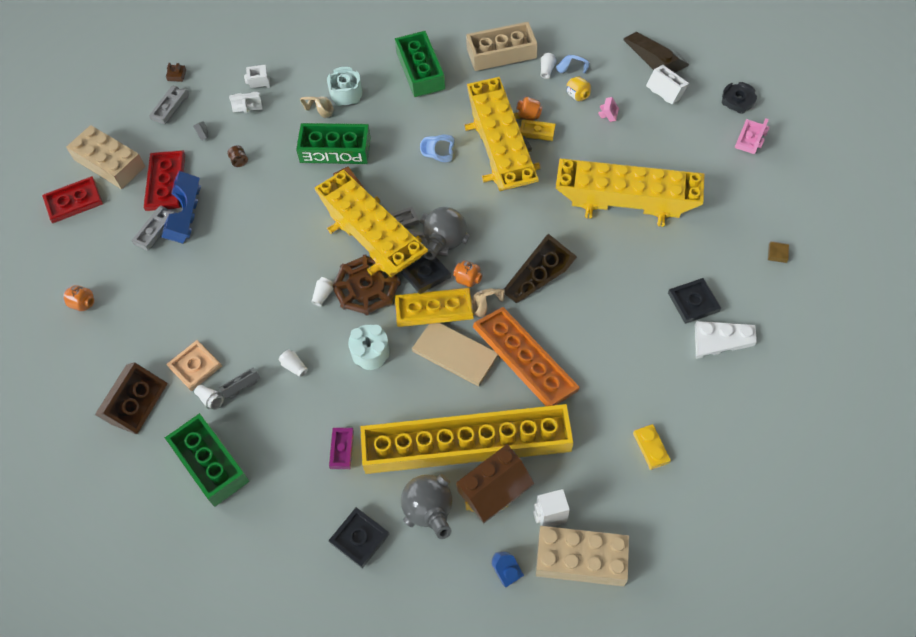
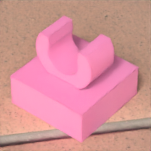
(609, 110)

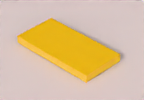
(433, 307)

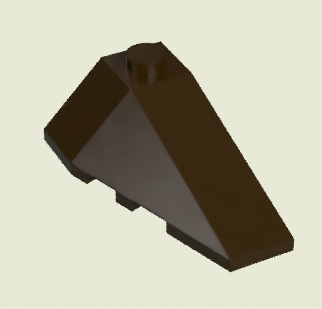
(655, 53)
(541, 267)

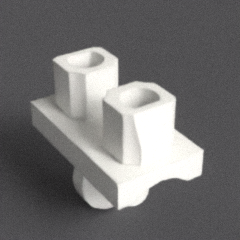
(246, 102)

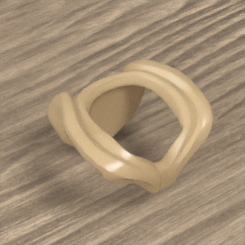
(323, 105)
(479, 301)

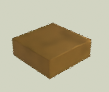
(778, 252)

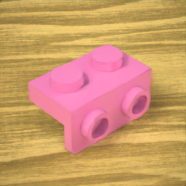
(751, 136)

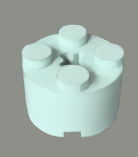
(344, 86)
(369, 346)

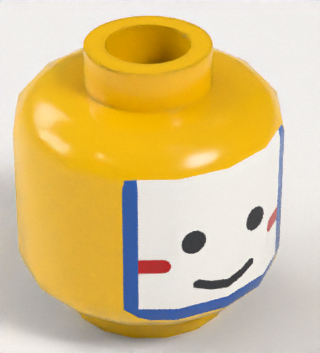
(578, 88)

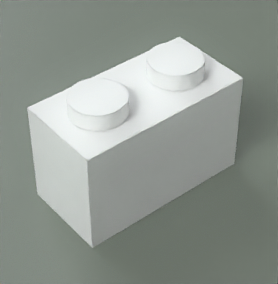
(667, 84)
(551, 509)

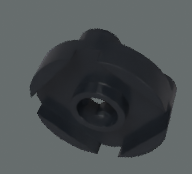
(732, 101)

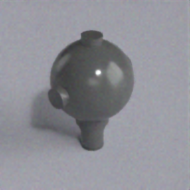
(443, 230)
(427, 503)

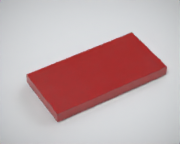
(160, 179)

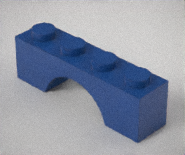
(177, 224)

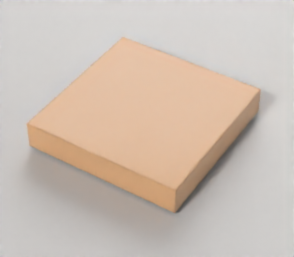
(194, 365)

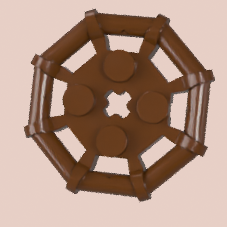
(361, 293)

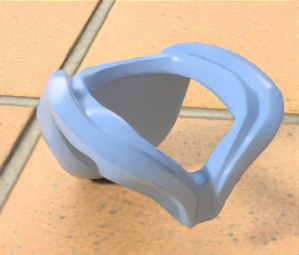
(563, 65)
(428, 144)

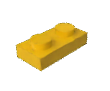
(537, 130)
(651, 446)

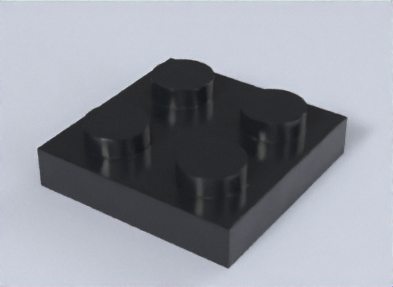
(426, 274)
(694, 300)
(359, 537)

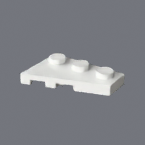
(719, 337)

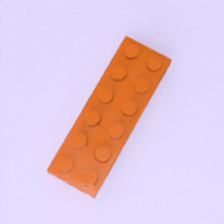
(526, 357)

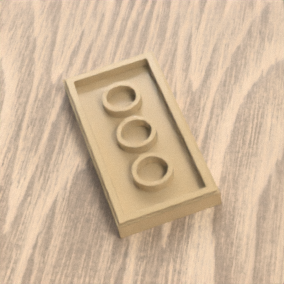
(455, 353)

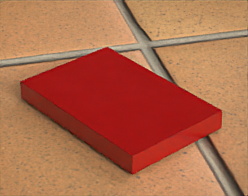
(72, 199)

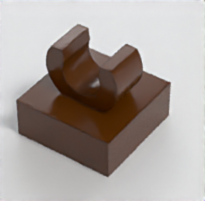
(175, 72)

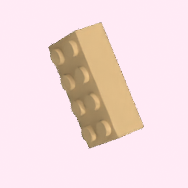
(501, 46)
(106, 156)
(582, 556)

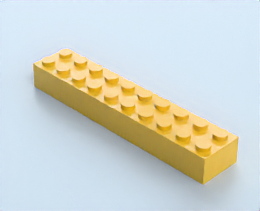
(465, 438)

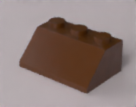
(131, 398)
(494, 483)

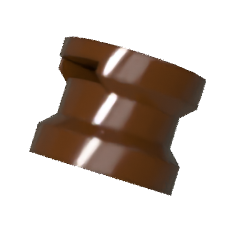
(237, 156)

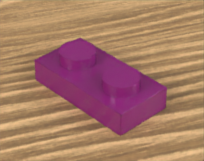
(341, 448)

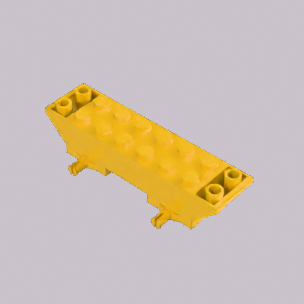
(500, 135)
(652, 189)
(370, 224)

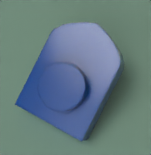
(506, 568)

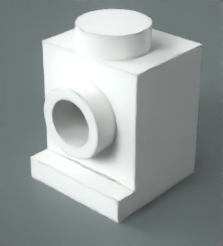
(257, 76)

